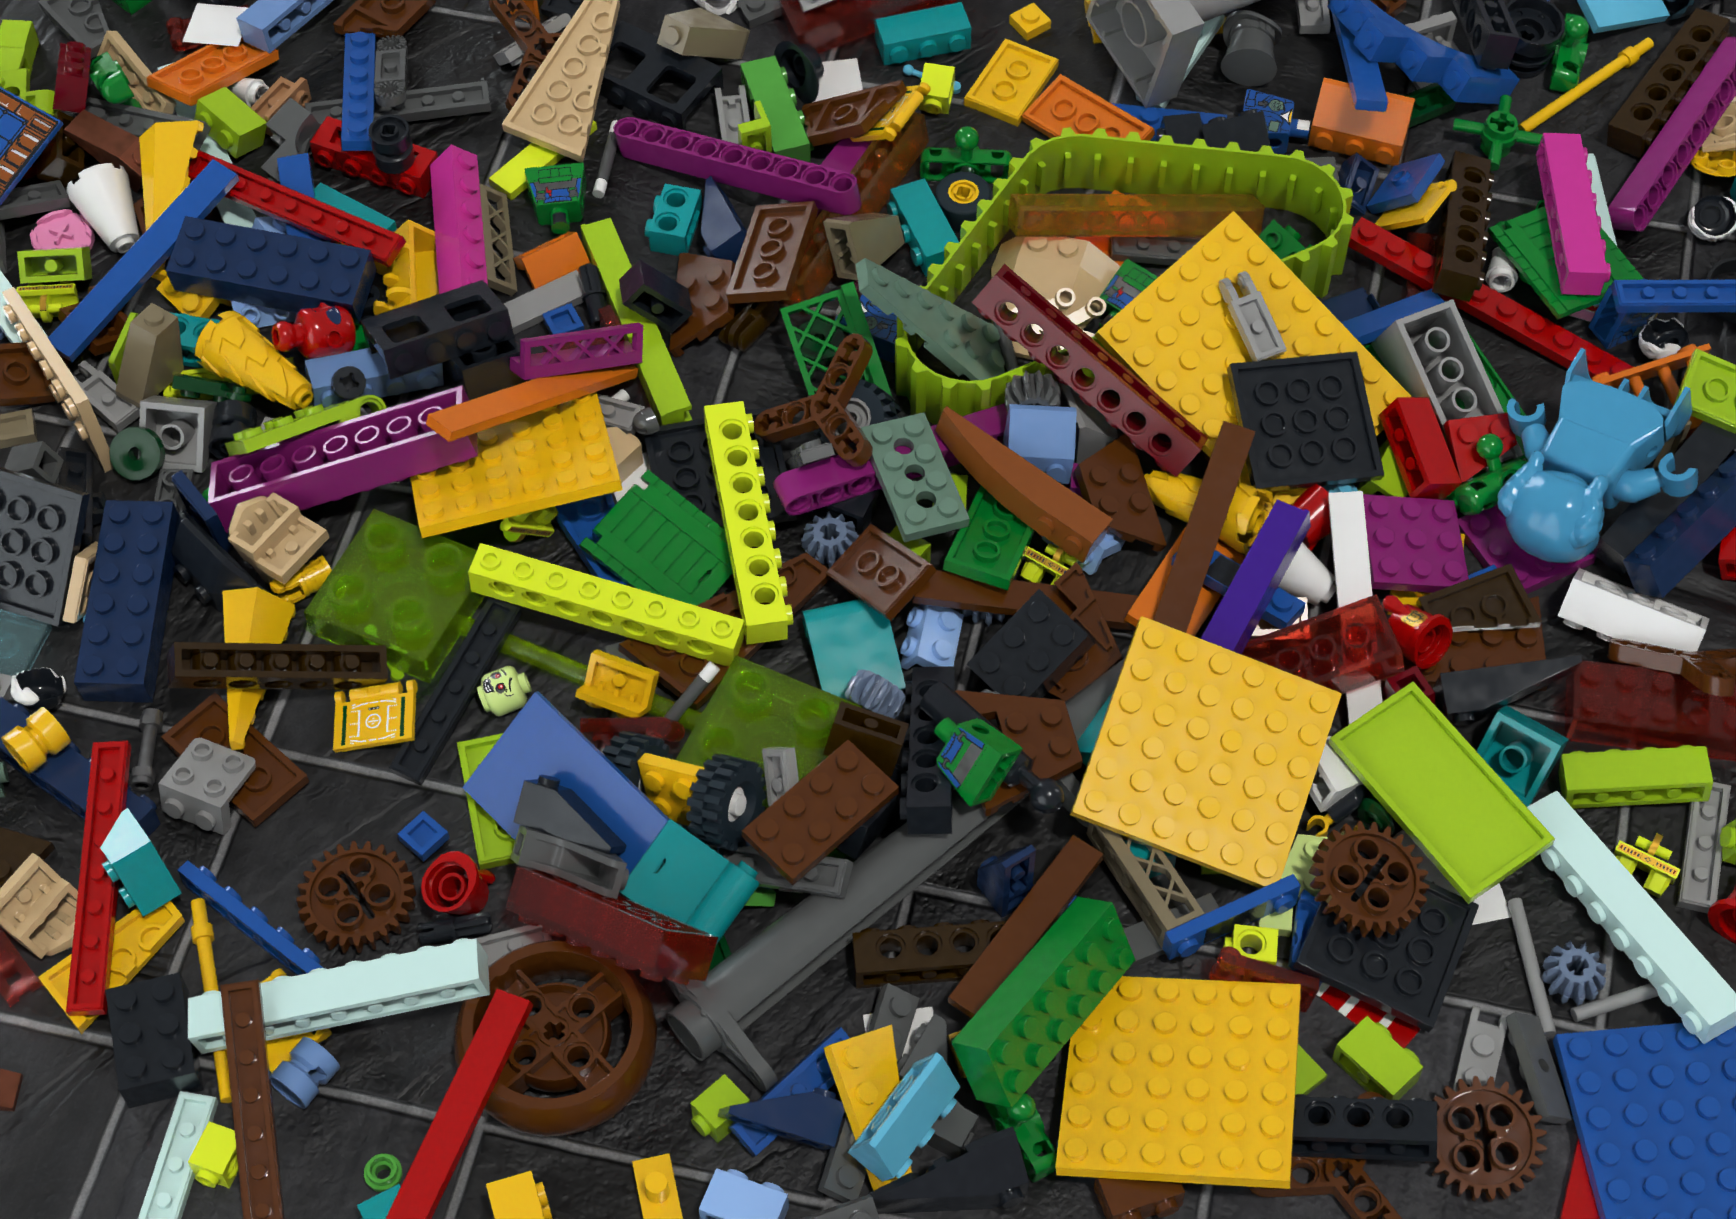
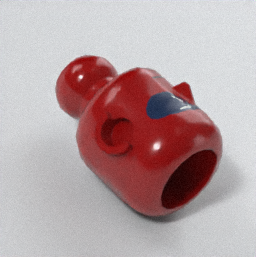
(317, 332)

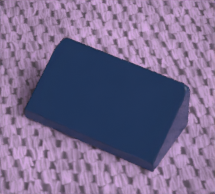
(1361, 178)

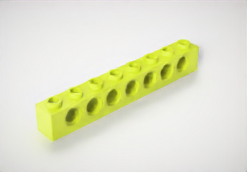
(736, 472)
(606, 605)

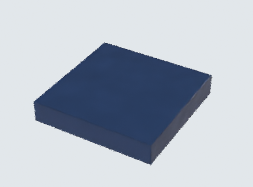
(201, 510)

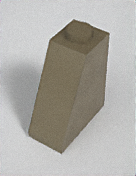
(702, 35)
(861, 237)
(150, 355)

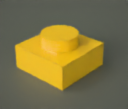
(1030, 21)

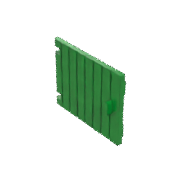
(1531, 251)
(662, 544)

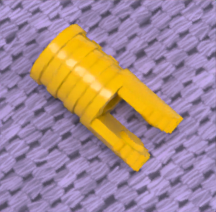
(304, 581)

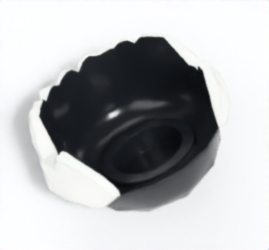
(1713, 218)
(1662, 338)
(38, 688)

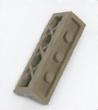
(502, 242)
(1137, 885)

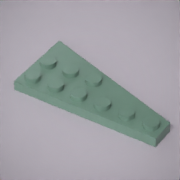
(950, 333)

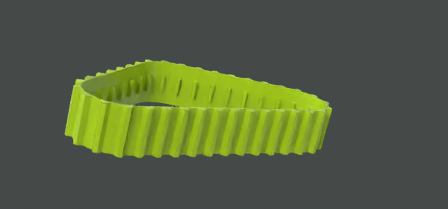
(1132, 168)

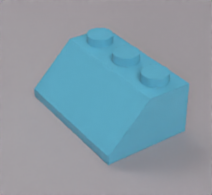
(907, 1118)

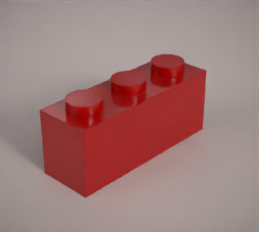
(1420, 448)

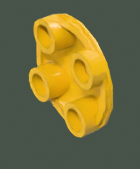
(1715, 163)

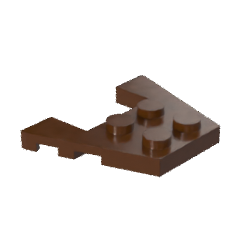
(1090, 618)
(1039, 728)

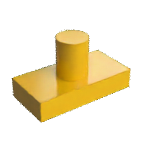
(657, 1188)

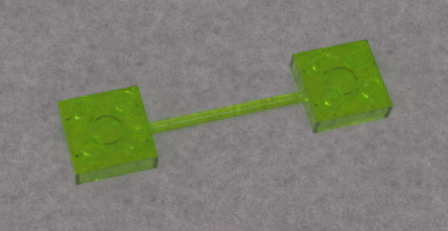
(419, 601)

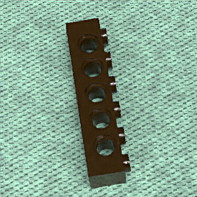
(1666, 83)
(1463, 228)
(275, 666)
(910, 965)

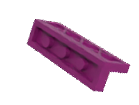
(583, 357)

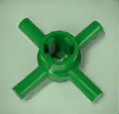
(1498, 132)

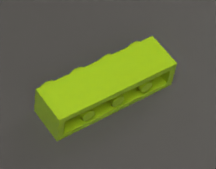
(1635, 776)

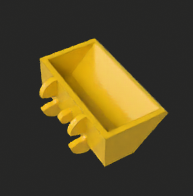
(413, 271)

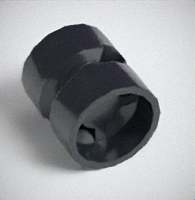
(391, 144)
(229, 418)

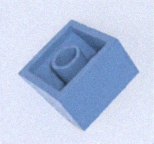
(1043, 437)

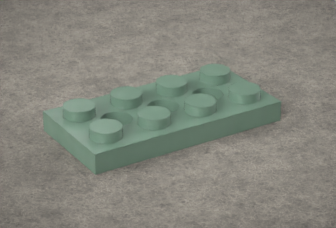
(903, 493)

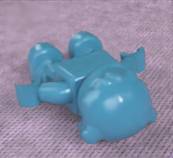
(1588, 463)

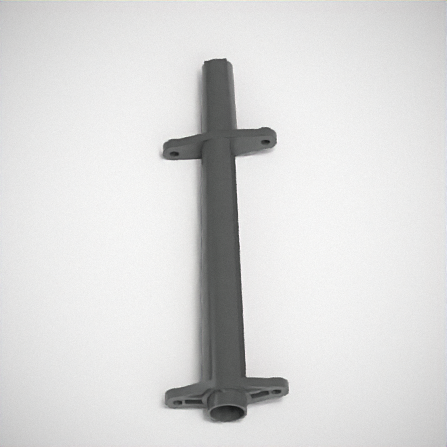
(816, 929)

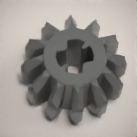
(1032, 390)

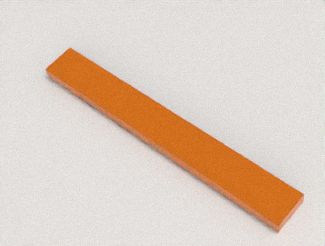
(523, 400)

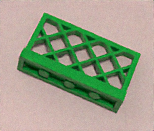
(856, 323)

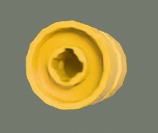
(37, 739)

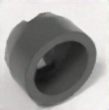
(646, 422)

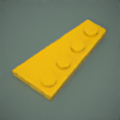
(133, 946)
(865, 1078)

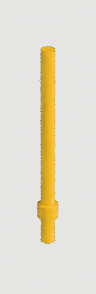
(1625, 58)
(203, 936)

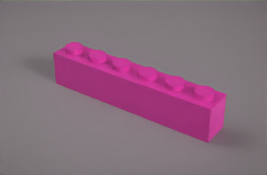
(1572, 214)
(457, 219)

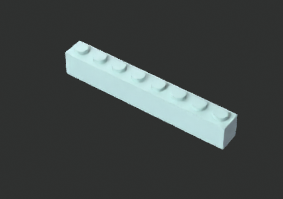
(1635, 922)
(353, 992)

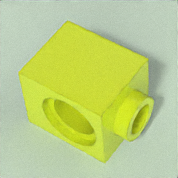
(942, 84)
(1261, 939)
(215, 1157)

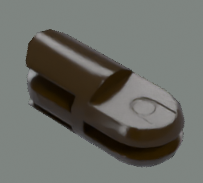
(749, 324)

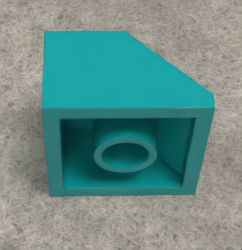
(1521, 752)
(137, 865)

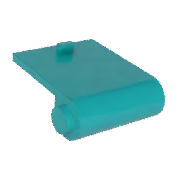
(848, 640)
(692, 883)

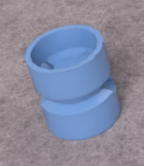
(300, 1076)

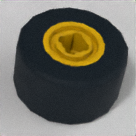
(959, 197)

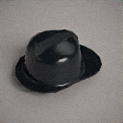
(802, 68)

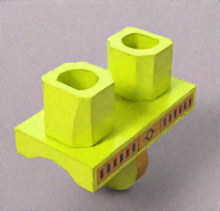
(47, 299)
(533, 523)
(1039, 564)
(1660, 872)

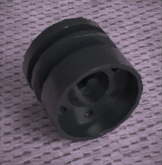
(1540, 31)

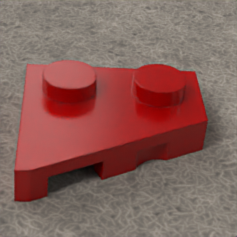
(1463, 438)

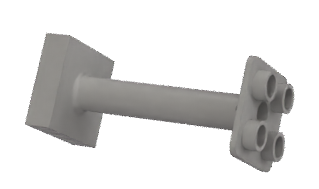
(1154, 39)

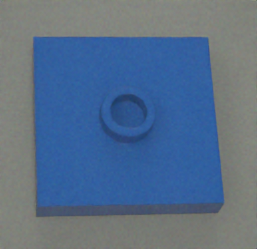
(1406, 184)

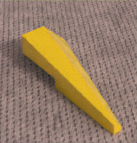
(165, 167)
(251, 617)

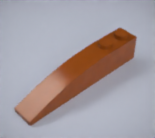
(1024, 488)

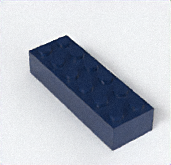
(269, 268)
(127, 602)

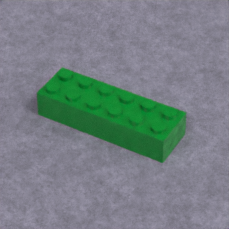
(1043, 1002)

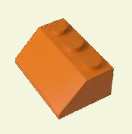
(1351, 131)

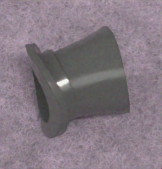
(1250, 48)

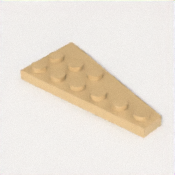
(565, 89)
(64, 385)

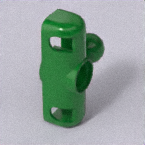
(1570, 54)
(111, 81)
(964, 158)
(1472, 501)
(1030, 1135)

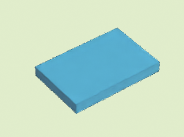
(1620, 14)

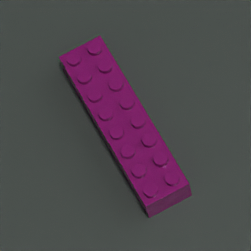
(342, 458)

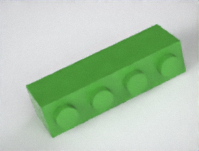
(768, 83)

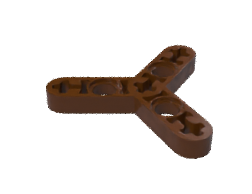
(526, 40)
(814, 406)
(1707, 670)
(1326, 1183)

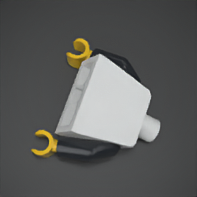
(1334, 790)

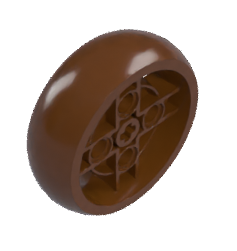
(600, 1086)

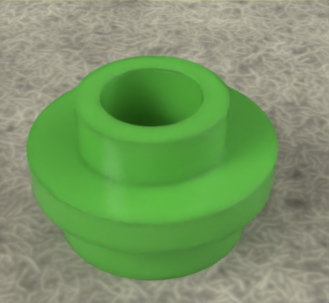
(381, 1162)

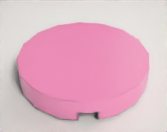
(62, 230)

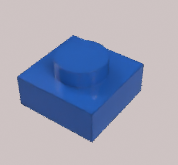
(562, 320)
(423, 836)

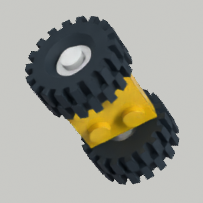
(708, 799)

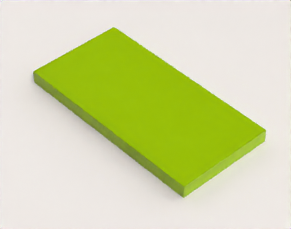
(1441, 792)

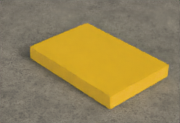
(1011, 82)

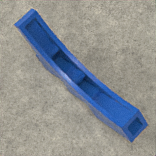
(1420, 58)

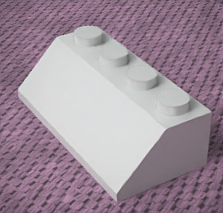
(1624, 614)

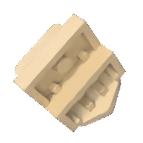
(274, 536)
(38, 908)

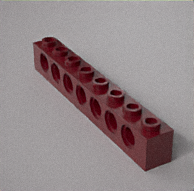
(1087, 353)

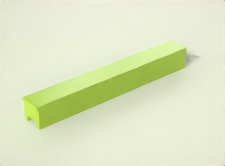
(657, 369)

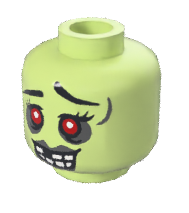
(503, 690)

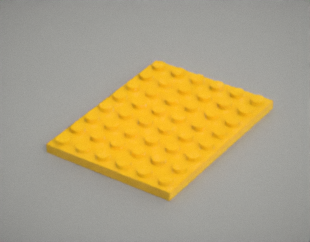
(1184, 337)

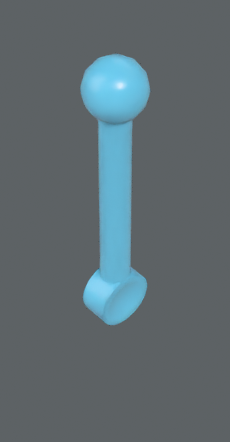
(909, 70)

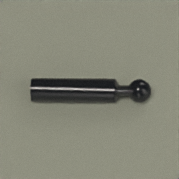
(1044, 793)

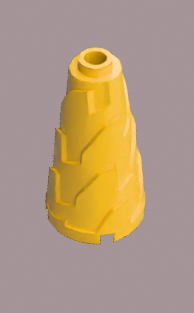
(246, 357)
(1244, 515)

